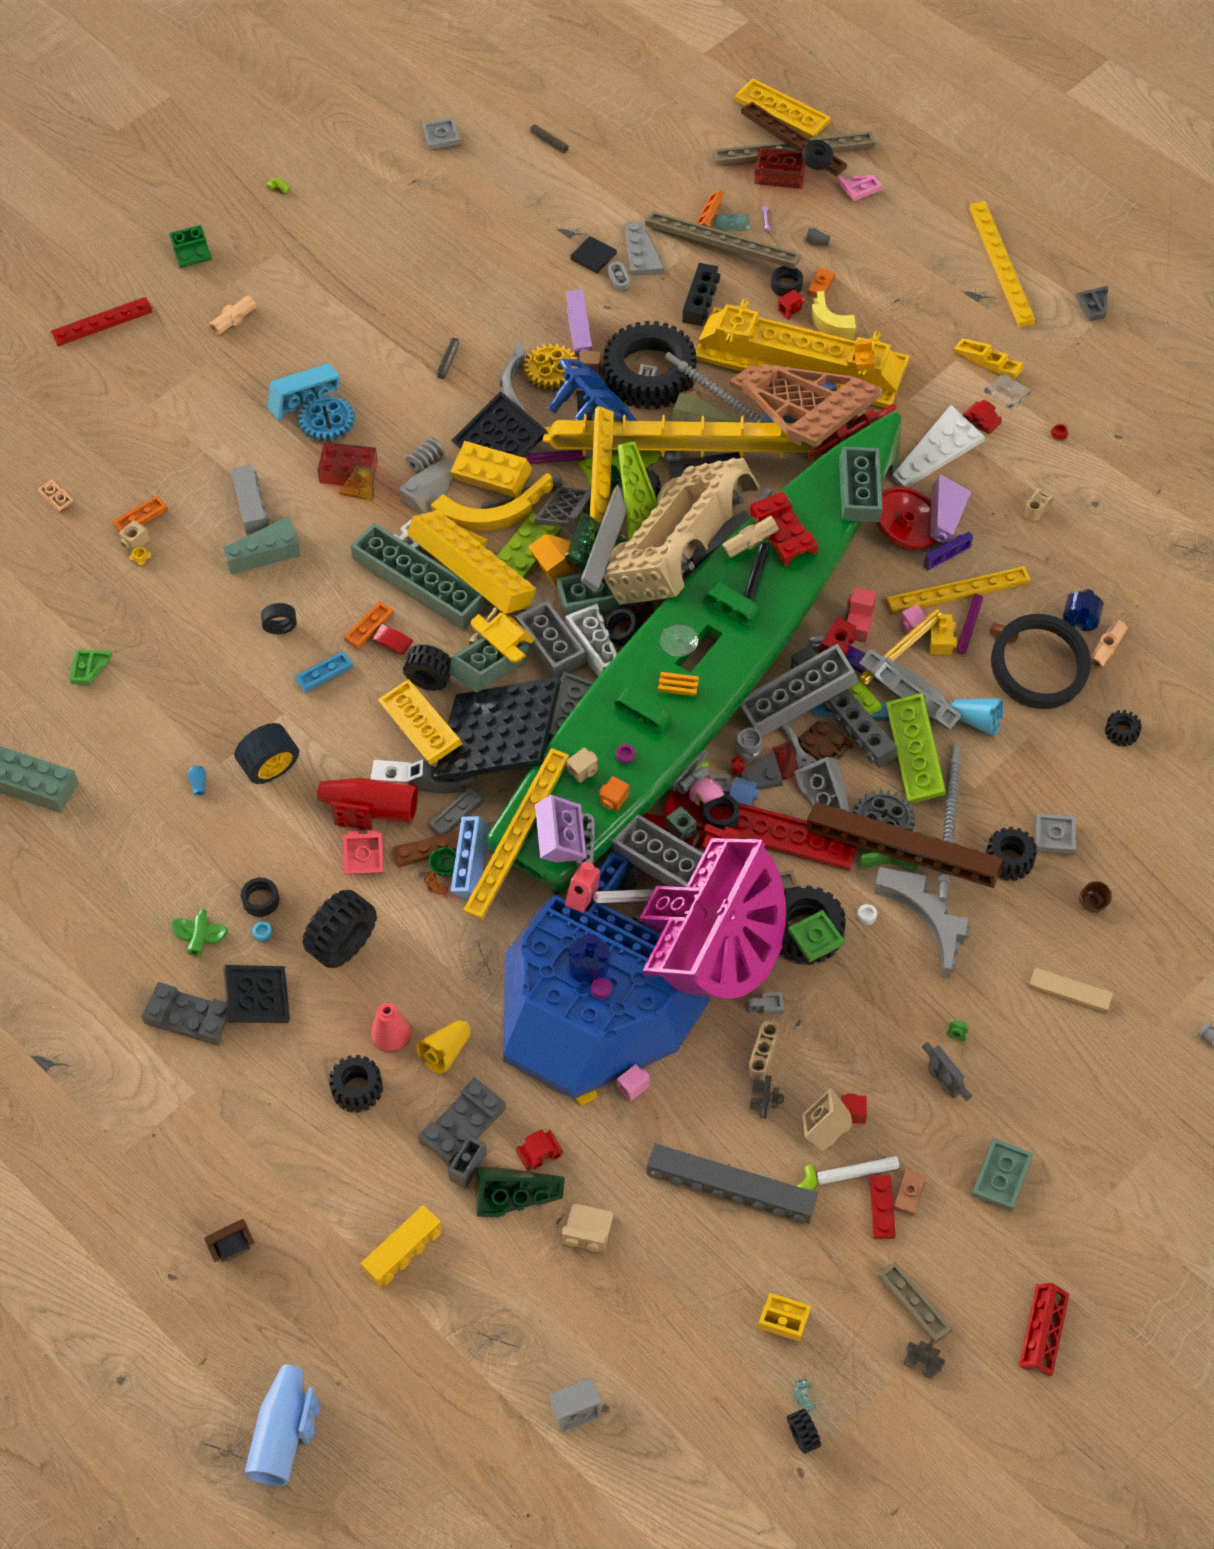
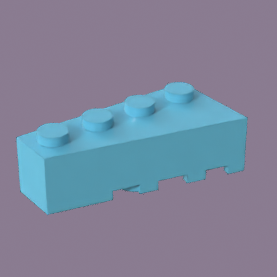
(297, 389)

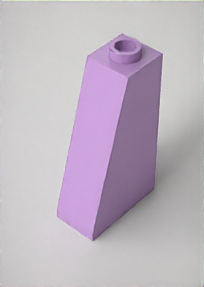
(578, 321)
(947, 506)

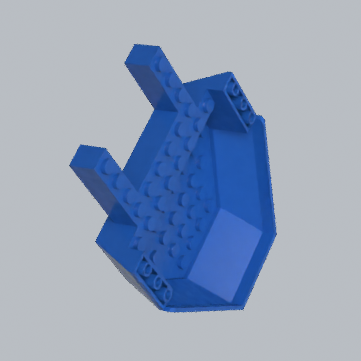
(556, 1023)

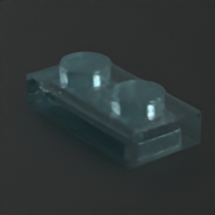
(732, 222)

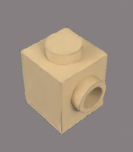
(582, 765)

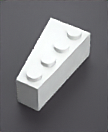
(589, 630)

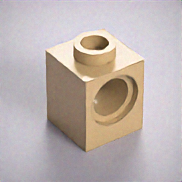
(133, 536)

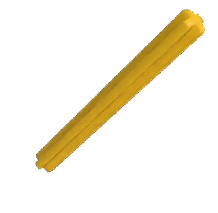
(906, 641)

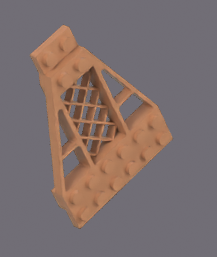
(815, 421)

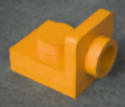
(864, 355)

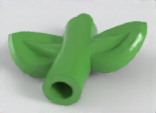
(198, 932)

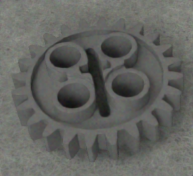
(890, 805)

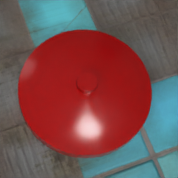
(906, 518)

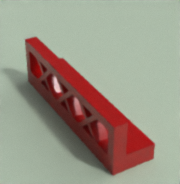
(1041, 1325)

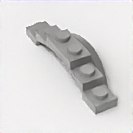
(516, 362)
(906, 683)

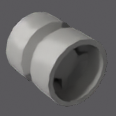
(749, 745)

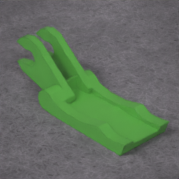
(874, 859)

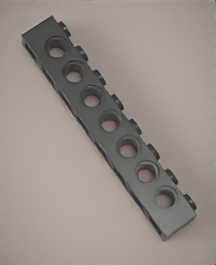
(885, 749)

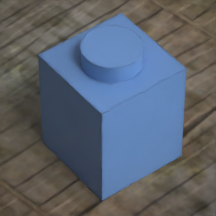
(744, 791)

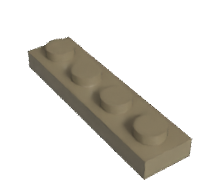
(915, 1302)

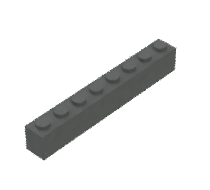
(732, 1184)

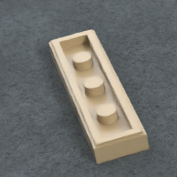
(1071, 990)

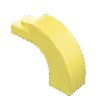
(831, 323)

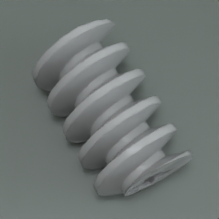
(424, 455)

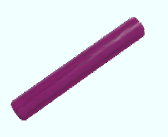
(556, 456)
(969, 624)

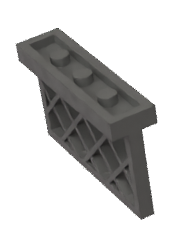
(583, 505)

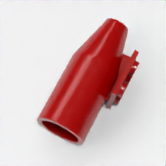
(360, 799)

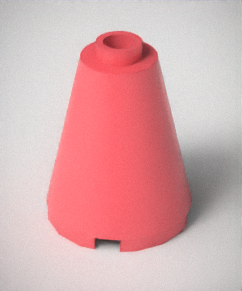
(390, 1029)

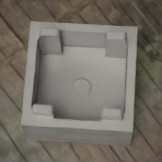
(575, 1405)

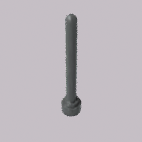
(498, 501)

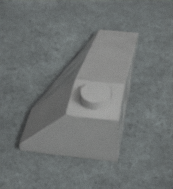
(823, 783)

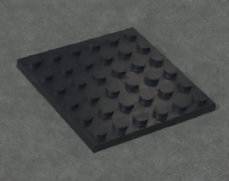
(500, 728)

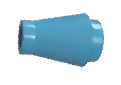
(197, 778)

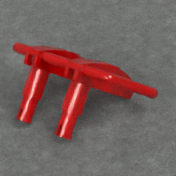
(853, 426)

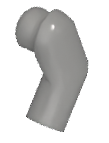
(672, 456)

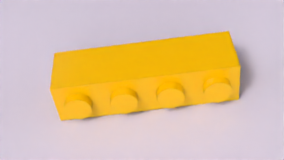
(401, 1246)

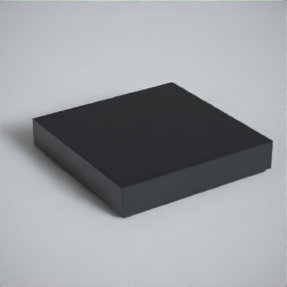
(593, 254)

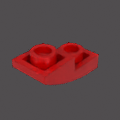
(393, 639)

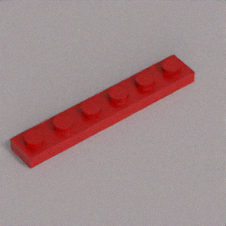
(101, 321)

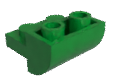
(190, 246)

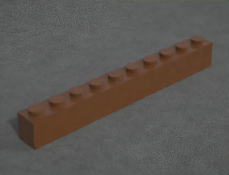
(904, 844)

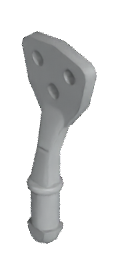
(801, 755)

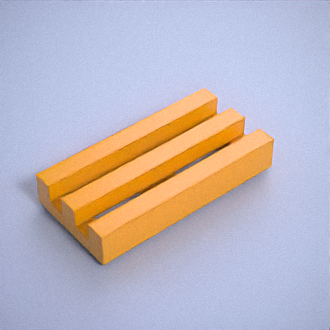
(678, 680)

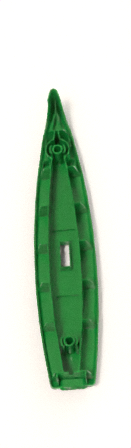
(749, 634)

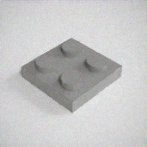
(441, 133)
(1055, 833)

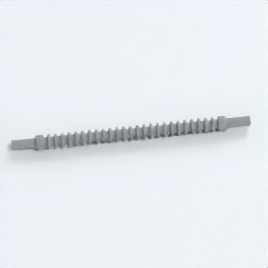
(683, 367)
(950, 813)

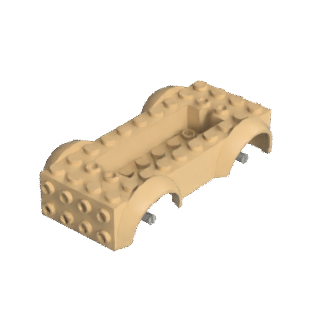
(685, 517)

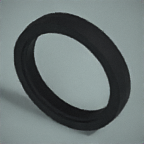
(1058, 627)

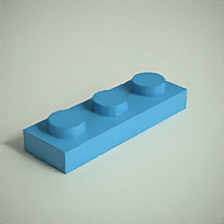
(323, 672)

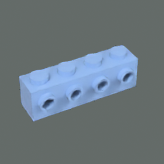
(469, 856)

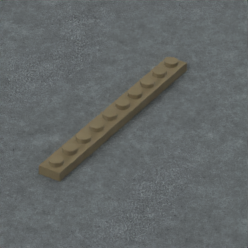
(836, 142)
(723, 239)

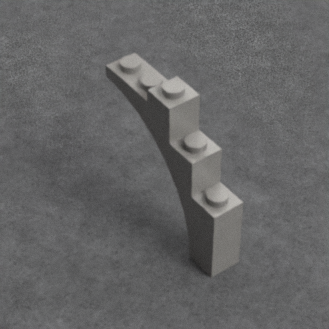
(912, 892)

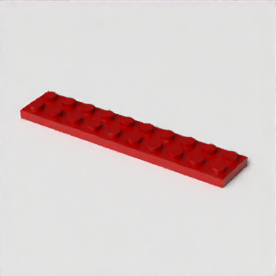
(775, 829)

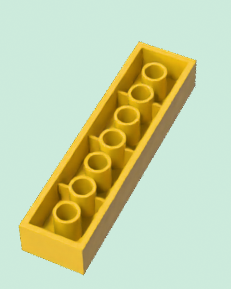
(471, 561)

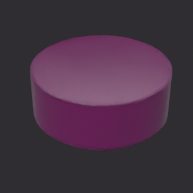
(625, 754)
(601, 988)

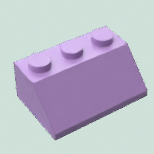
(560, 830)

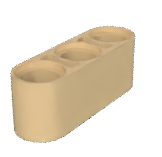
(766, 1042)

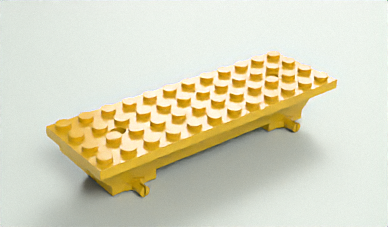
(740, 338)

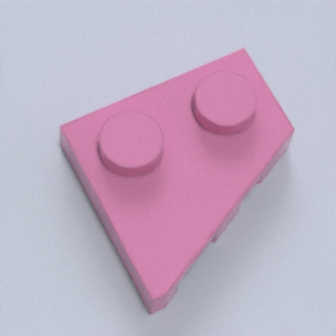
(860, 186)

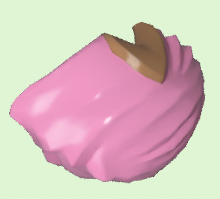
(705, 790)

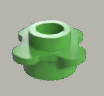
(957, 1030)

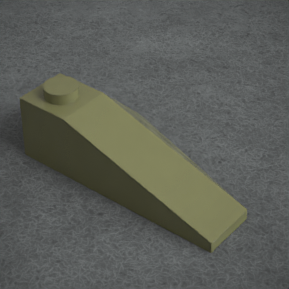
(692, 408)

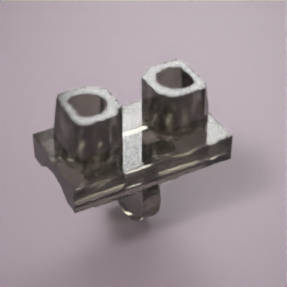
(763, 1087)
(925, 1354)

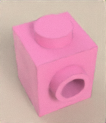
(911, 618)
(633, 1082)

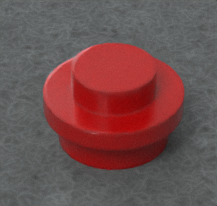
(1059, 432)
(737, 765)

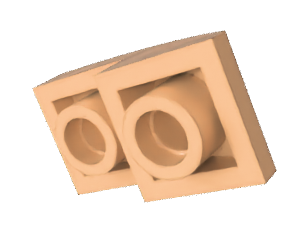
(55, 496)

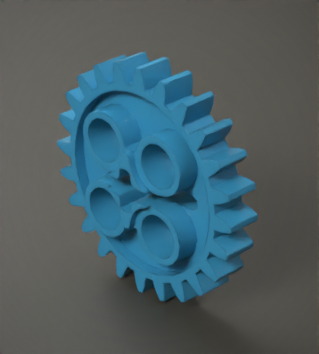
(339, 416)

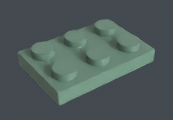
(1002, 1174)

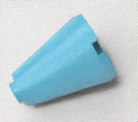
(980, 713)

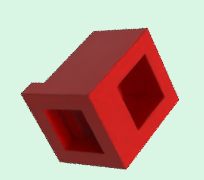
(790, 304)

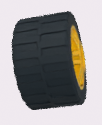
(266, 753)

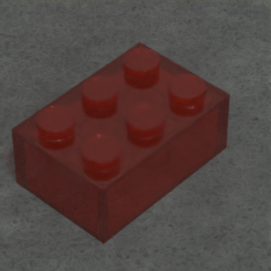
(780, 168)
(340, 459)

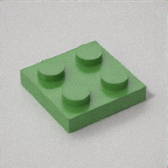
(816, 936)

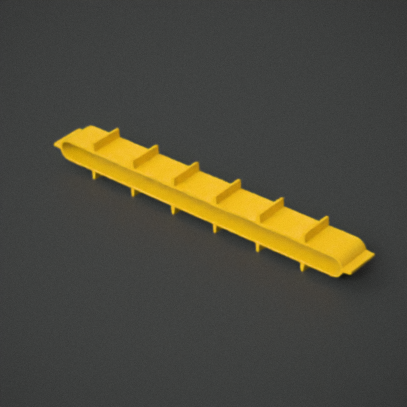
(677, 436)

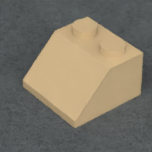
(826, 1120)

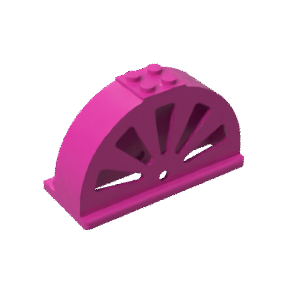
(723, 925)

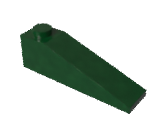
(510, 1190)

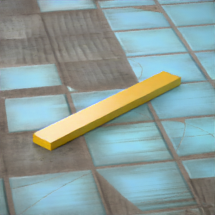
(959, 590)

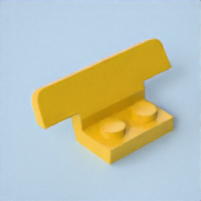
(503, 634)

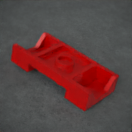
(792, 537)

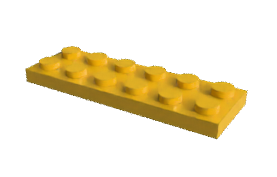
(790, 111)
(419, 722)

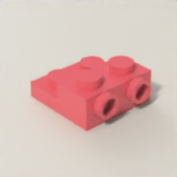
(363, 853)

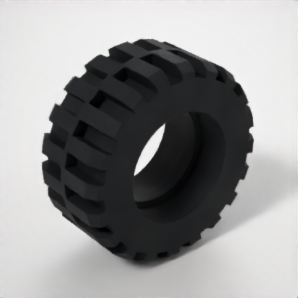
(809, 902)
(339, 928)

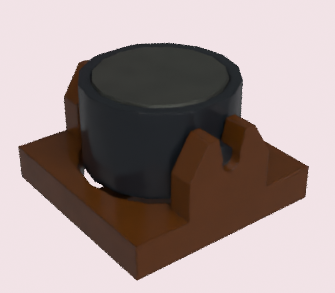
(229, 1241)

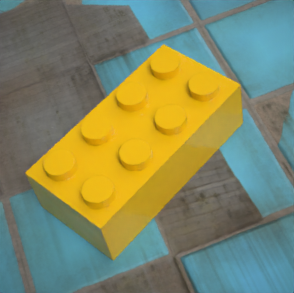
(491, 469)

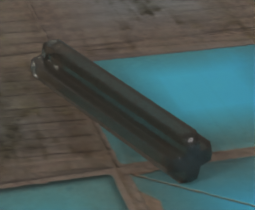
(549, 138)
(447, 358)

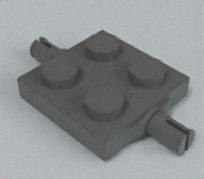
(946, 1072)

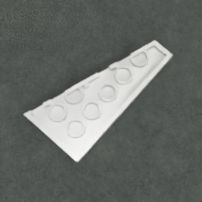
(942, 444)

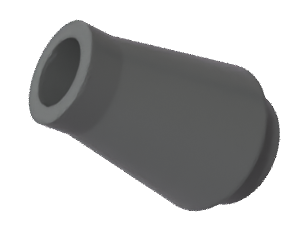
(817, 237)

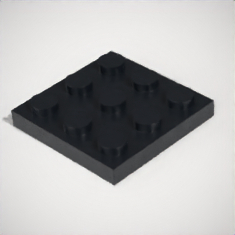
(256, 994)

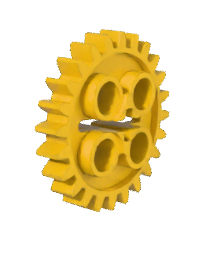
(544, 365)

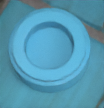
(262, 931)

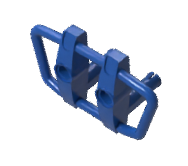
(595, 388)

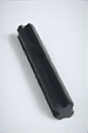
(756, 570)

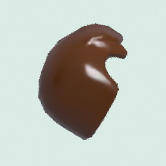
(1095, 896)

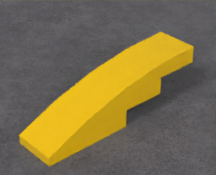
(987, 358)

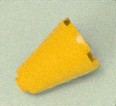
(444, 1046)

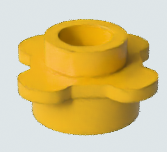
(137, 552)

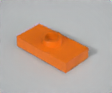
(821, 281)

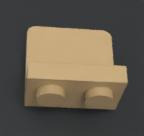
(587, 1228)

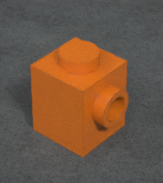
(614, 794)

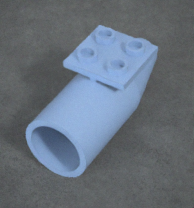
(281, 1421)

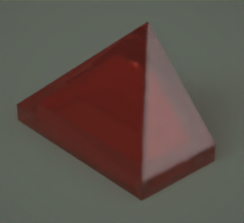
(786, 760)

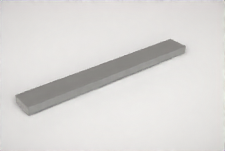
(605, 540)

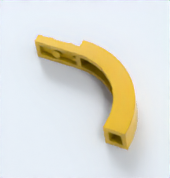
(497, 517)

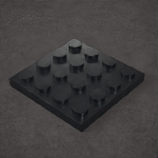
(503, 428)

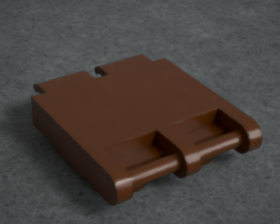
(824, 741)

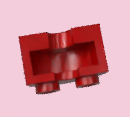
(984, 415)
(538, 1148)

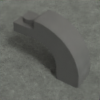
(422, 775)

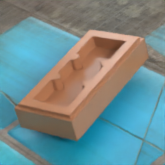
(909, 1192)

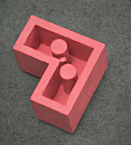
(860, 611)

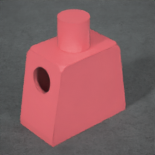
(588, 878)

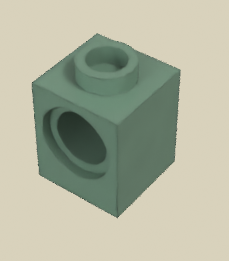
(681, 817)

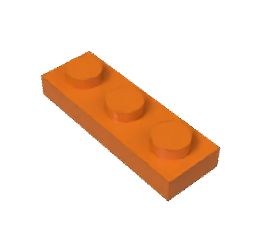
(709, 210)
(142, 513)
(368, 625)

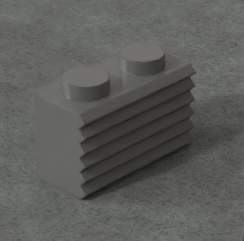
(467, 1161)

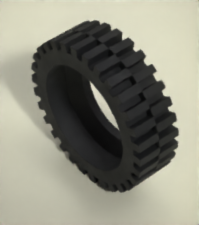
(647, 389)

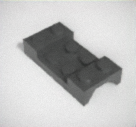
(186, 1014)
(465, 1117)

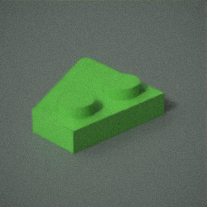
(88, 665)

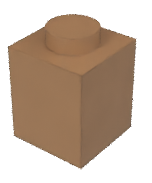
(592, 360)

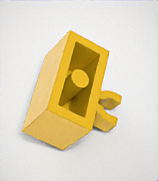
(941, 636)

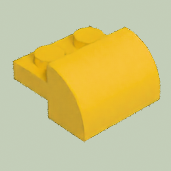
(784, 1317)

